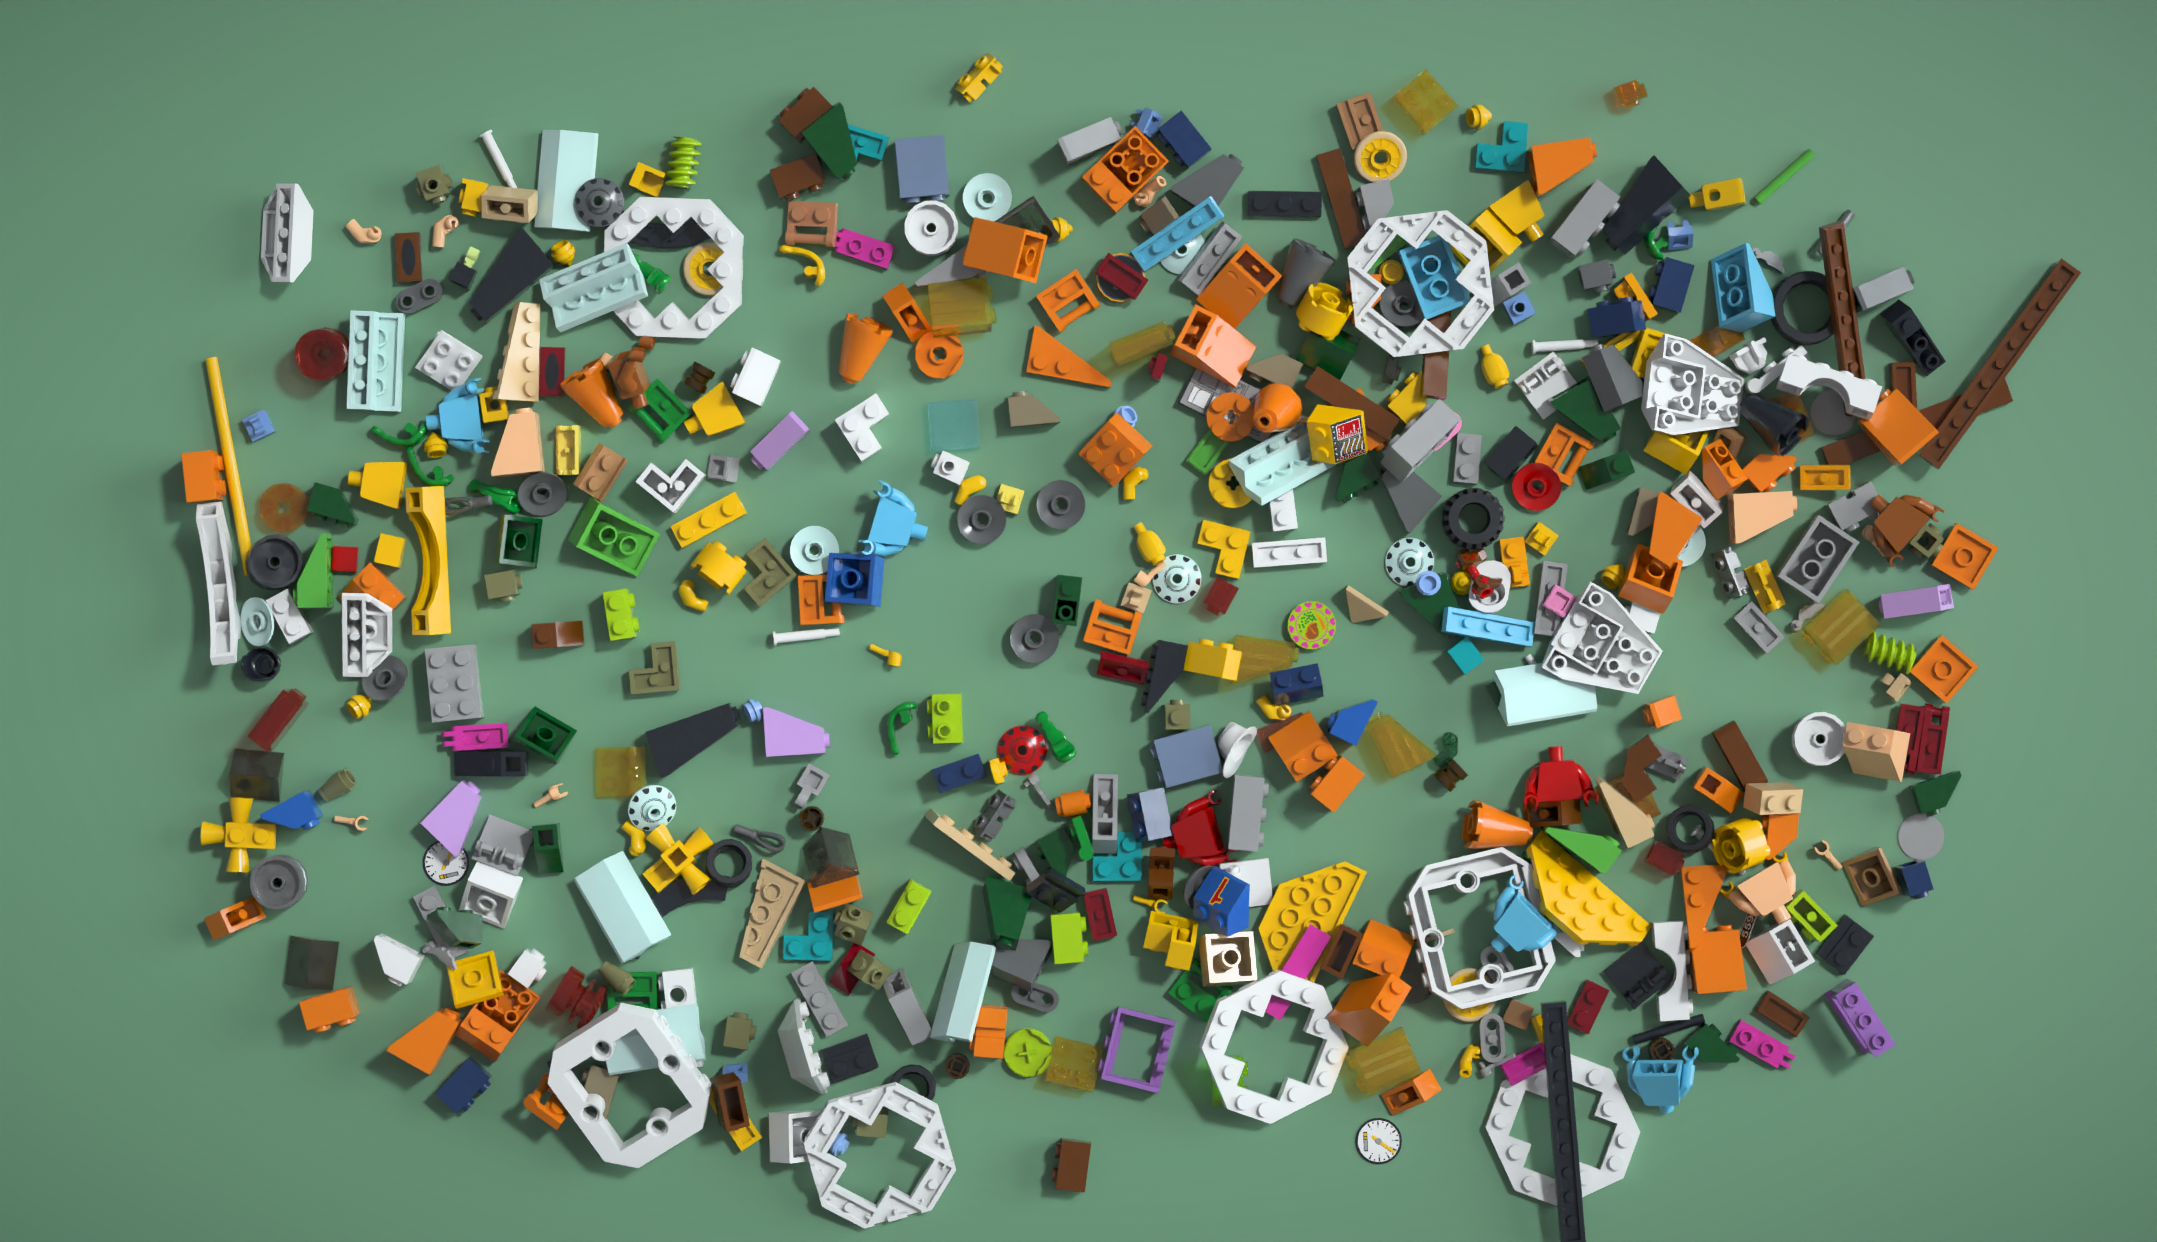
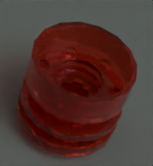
(311, 345)
(576, 998)

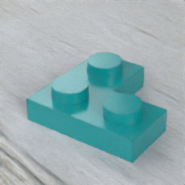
(868, 143)
(1509, 155)
(1124, 866)
(815, 945)

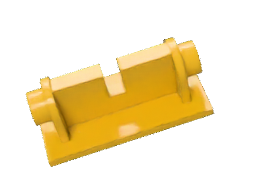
(971, 82)
(1764, 586)

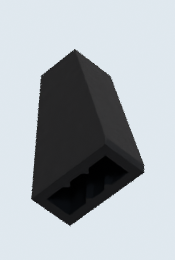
(1645, 206)
(511, 276)
(686, 738)

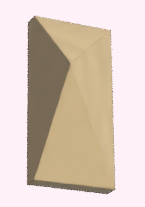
(1361, 607)

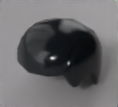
(261, 664)

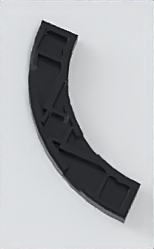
(661, 237)
(678, 894)

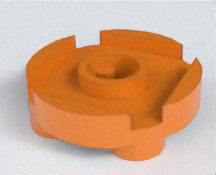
(941, 368)
(1220, 427)

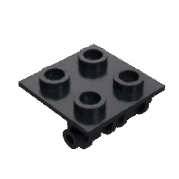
(1638, 975)

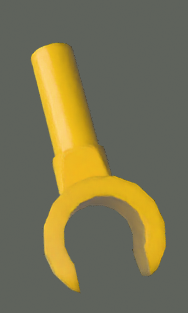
(893, 657)
(1151, 903)

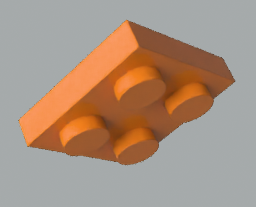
(1964, 556)
(1943, 669)

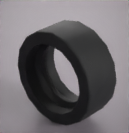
(1672, 824)
(729, 844)
(923, 1072)

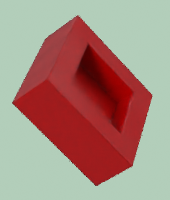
(345, 558)

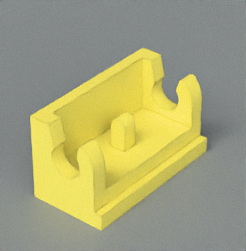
(568, 450)

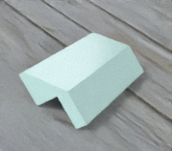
(565, 165)
(593, 287)
(375, 361)
(1277, 465)
(1539, 695)
(622, 907)
(963, 992)
(634, 1053)

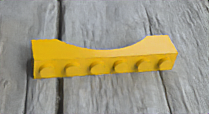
(432, 606)

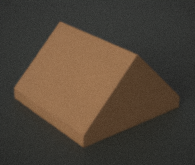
(1871, 876)

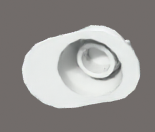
(1499, 597)
(1234, 745)

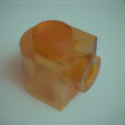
(1630, 93)

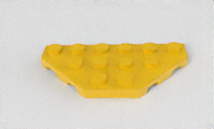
(1313, 899)
(1579, 900)

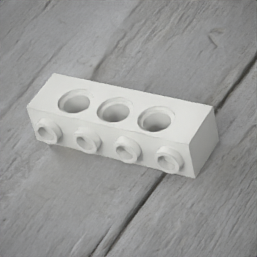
(681, 979)

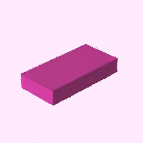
(1525, 1064)

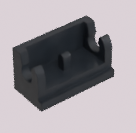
(1511, 454)

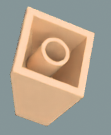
(520, 446)
(1757, 512)
(1876, 751)

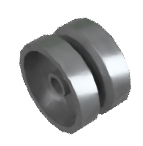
(293, 882)

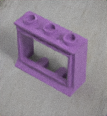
(1849, 998)
(1112, 1043)

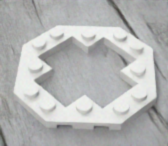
(1414, 230)
(726, 269)
(1293, 1093)
(1610, 1106)
(865, 1107)

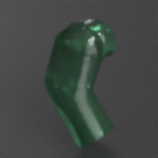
(1449, 749)

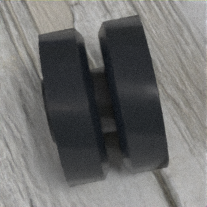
(283, 551)

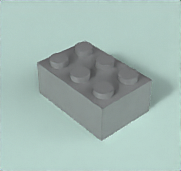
(1585, 219)
(1419, 439)
(1816, 559)
(454, 683)
(1247, 813)

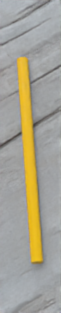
(229, 458)

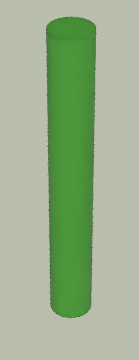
(1784, 176)

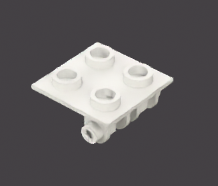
(448, 361)
(1544, 382)
(1255, 873)

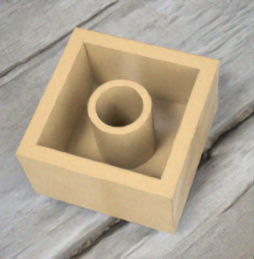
(1227, 959)

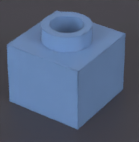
(1513, 315)

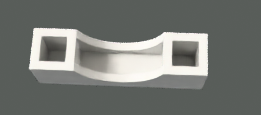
(1858, 394)
(1674, 1001)

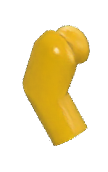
(1131, 480)
(968, 487)
(689, 598)
(1271, 711)
(638, 838)
(1466, 1060)

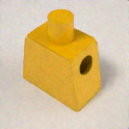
(1730, 195)
(1520, 211)
(715, 412)
(381, 482)

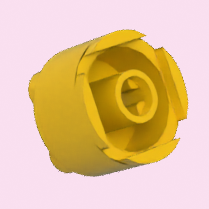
(1323, 310)
(1223, 494)
(719, 567)
(1740, 845)

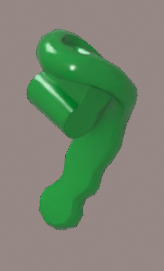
(1654, 247)
(653, 275)
(417, 435)
(437, 470)
(503, 497)
(906, 717)
(1061, 747)

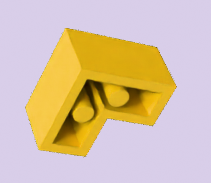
(1174, 936)

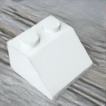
(491, 894)
(397, 959)
(787, 1134)

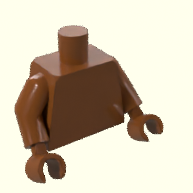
(630, 373)
(1900, 522)

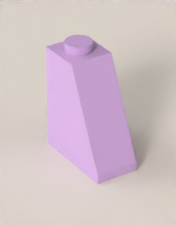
(779, 441)
(1916, 601)
(792, 735)
(454, 817)

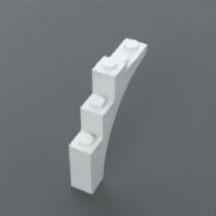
(221, 583)

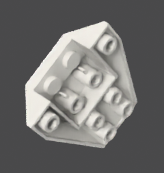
(1689, 389)
(1601, 644)
(796, 1044)

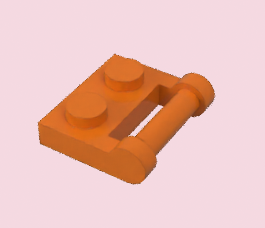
(1062, 294)
(1558, 446)
(812, 602)
(1111, 635)
(553, 1111)

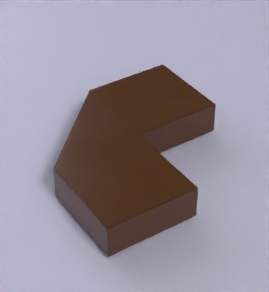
(1638, 757)

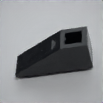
(1912, 336)
(1167, 666)
(491, 763)

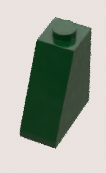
(832, 141)
(1583, 408)
(1431, 606)
(1006, 911)

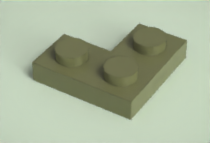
(774, 574)
(663, 675)

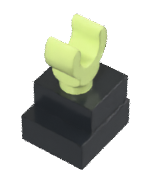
(463, 273)

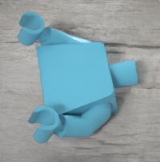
(461, 418)
(892, 523)
(1520, 922)
(1660, 1081)

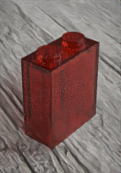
(279, 718)

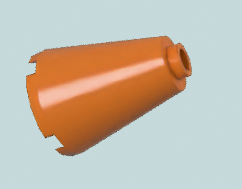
(861, 346)
(594, 393)
(1276, 408)
(1493, 828)

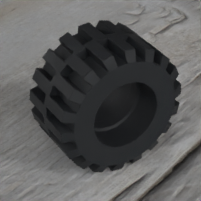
(1494, 524)

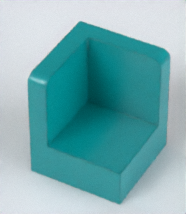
(1465, 655)

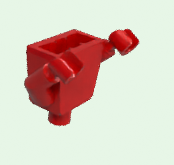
(1558, 781)
(1198, 834)

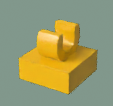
(1541, 538)

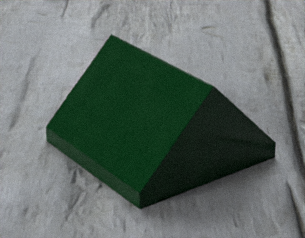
(1328, 354)
(519, 540)
(545, 735)

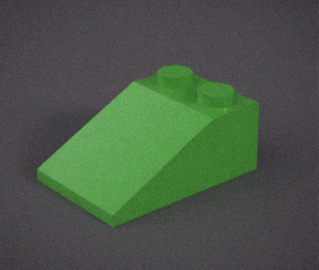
(613, 537)
(316, 581)
(1592, 848)

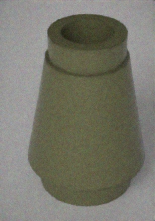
(338, 784)
(617, 978)

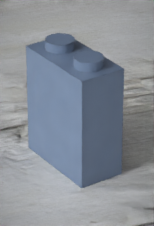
(922, 168)
(1186, 756)

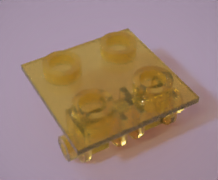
(1425, 101)
(620, 770)
(1074, 1064)

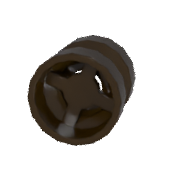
(699, 377)
(1451, 775)
(808, 818)
(1657, 1048)
(956, 1062)

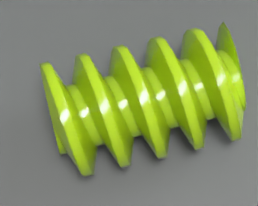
(683, 162)
(1889, 651)

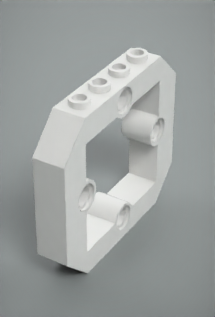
(1432, 958)
(600, 1133)

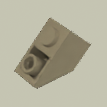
(1275, 370)

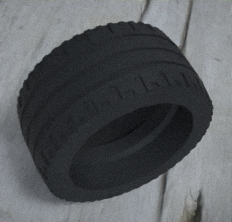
(1780, 322)

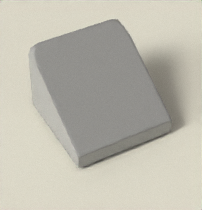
(723, 468)

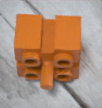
(990, 1032)

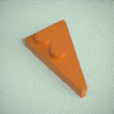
(1055, 360)
(1700, 891)

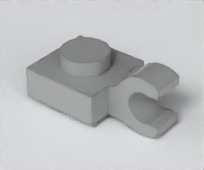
(812, 782)

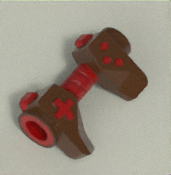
(1467, 561)

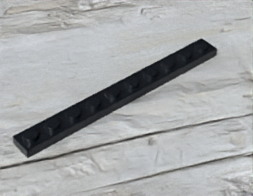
(1563, 1121)

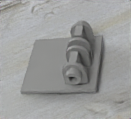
(503, 845)

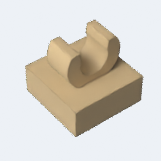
(1136, 597)
(1897, 686)

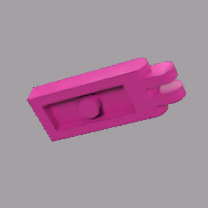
(864, 248)
(477, 737)
(1760, 1044)

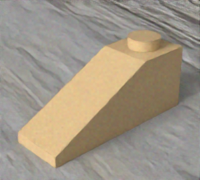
(1629, 819)

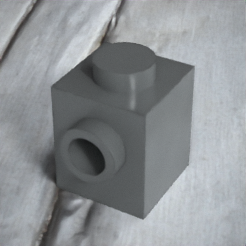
(1596, 275)

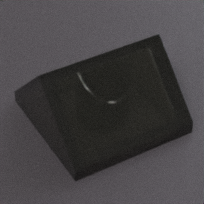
(1031, 217)
(256, 774)
(829, 857)
(311, 963)

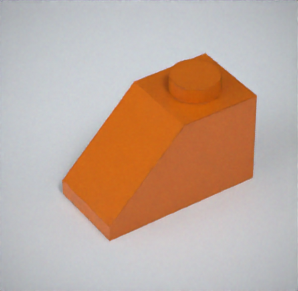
(907, 312)
(234, 918)
(1411, 1092)

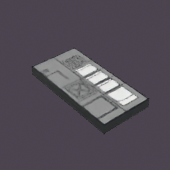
(1204, 389)

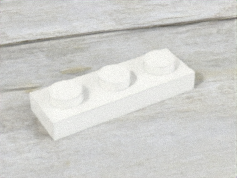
(1289, 552)

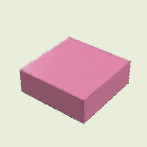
(1559, 601)

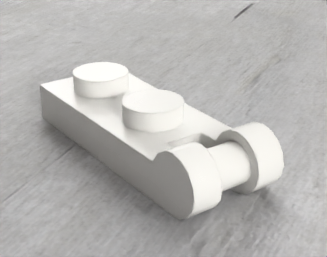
(1772, 371)

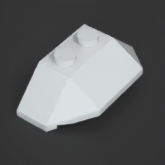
(286, 233)
(364, 633)

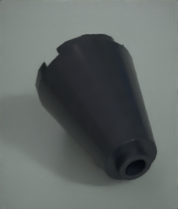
(1774, 422)

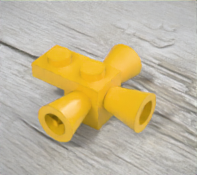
(239, 834)
(677, 859)

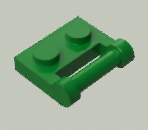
(667, 406)
(1078, 830)
(645, 986)
(1193, 995)

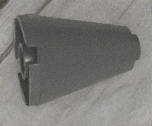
(1302, 268)

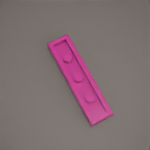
(1299, 964)

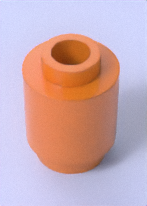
(1073, 803)

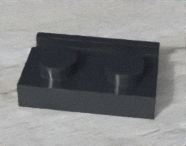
(1055, 890)
(1844, 944)
(850, 1058)

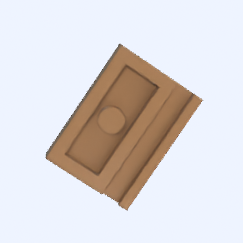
(1359, 118)
(600, 472)

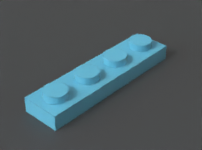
(1177, 233)
(1488, 627)

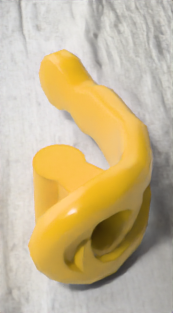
(810, 272)

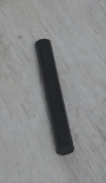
(1668, 1029)

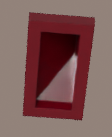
(842, 977)

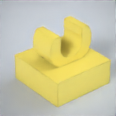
(1010, 498)

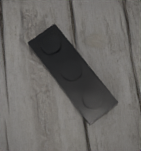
(1284, 203)

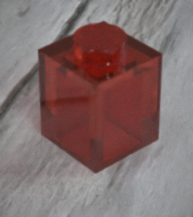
(1220, 596)
(1665, 858)

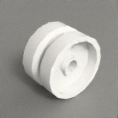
(938, 241)
(1804, 739)

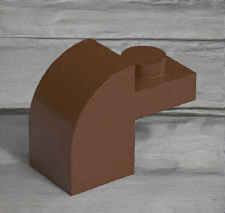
(1161, 872)

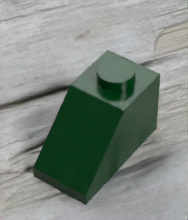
(1606, 469)
(1935, 792)

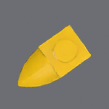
(998, 770)

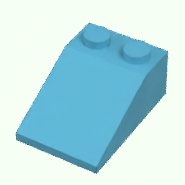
(1433, 275)
(1741, 290)

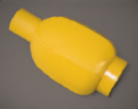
(1494, 368)
(1149, 545)

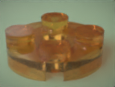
(270, 505)

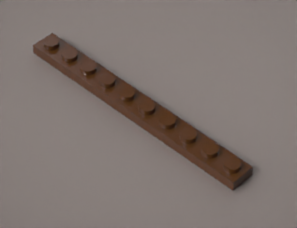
(1999, 363)

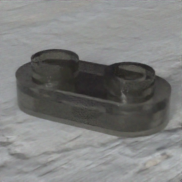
(1391, 370)

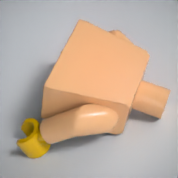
(1766, 891)

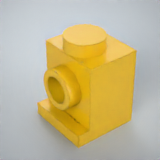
(471, 197)
(493, 415)

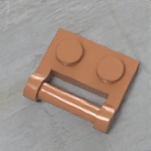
(812, 215)

